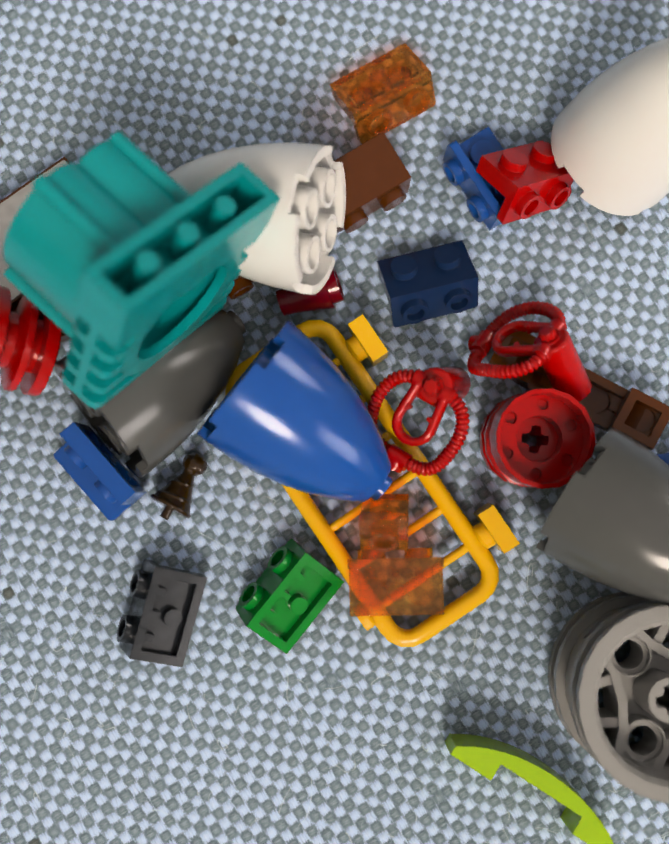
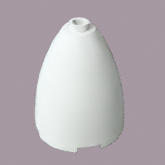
(618, 134)
(304, 225)

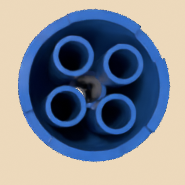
(301, 423)

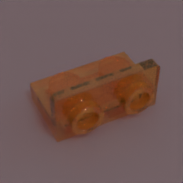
(385, 92)
(396, 584)

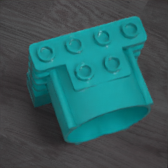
(130, 258)

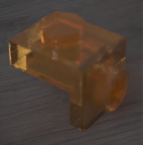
(384, 523)

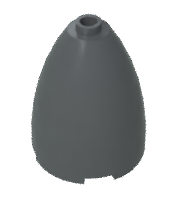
(170, 397)
(615, 519)

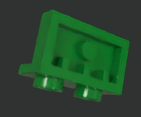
(287, 596)

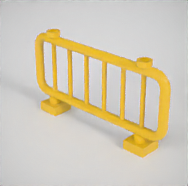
(476, 539)

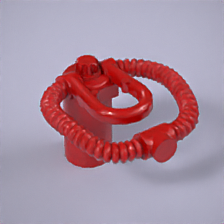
(551, 349)
(438, 388)

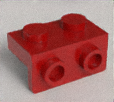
(526, 180)

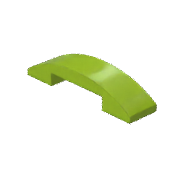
(488, 754)

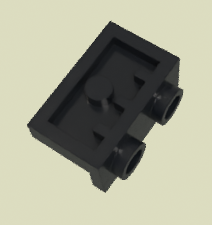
(160, 614)

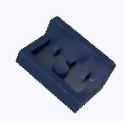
(429, 283)

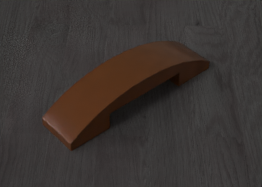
(606, 404)

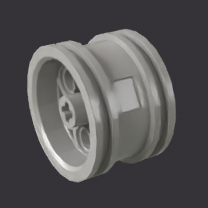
(632, 689)

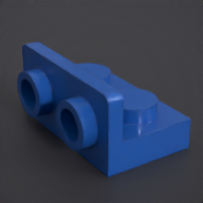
(460, 169)
(97, 471)

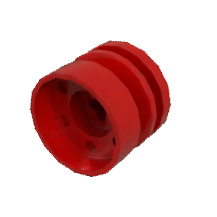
(27, 345)
(562, 435)

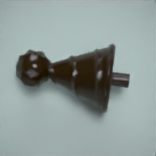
(178, 493)

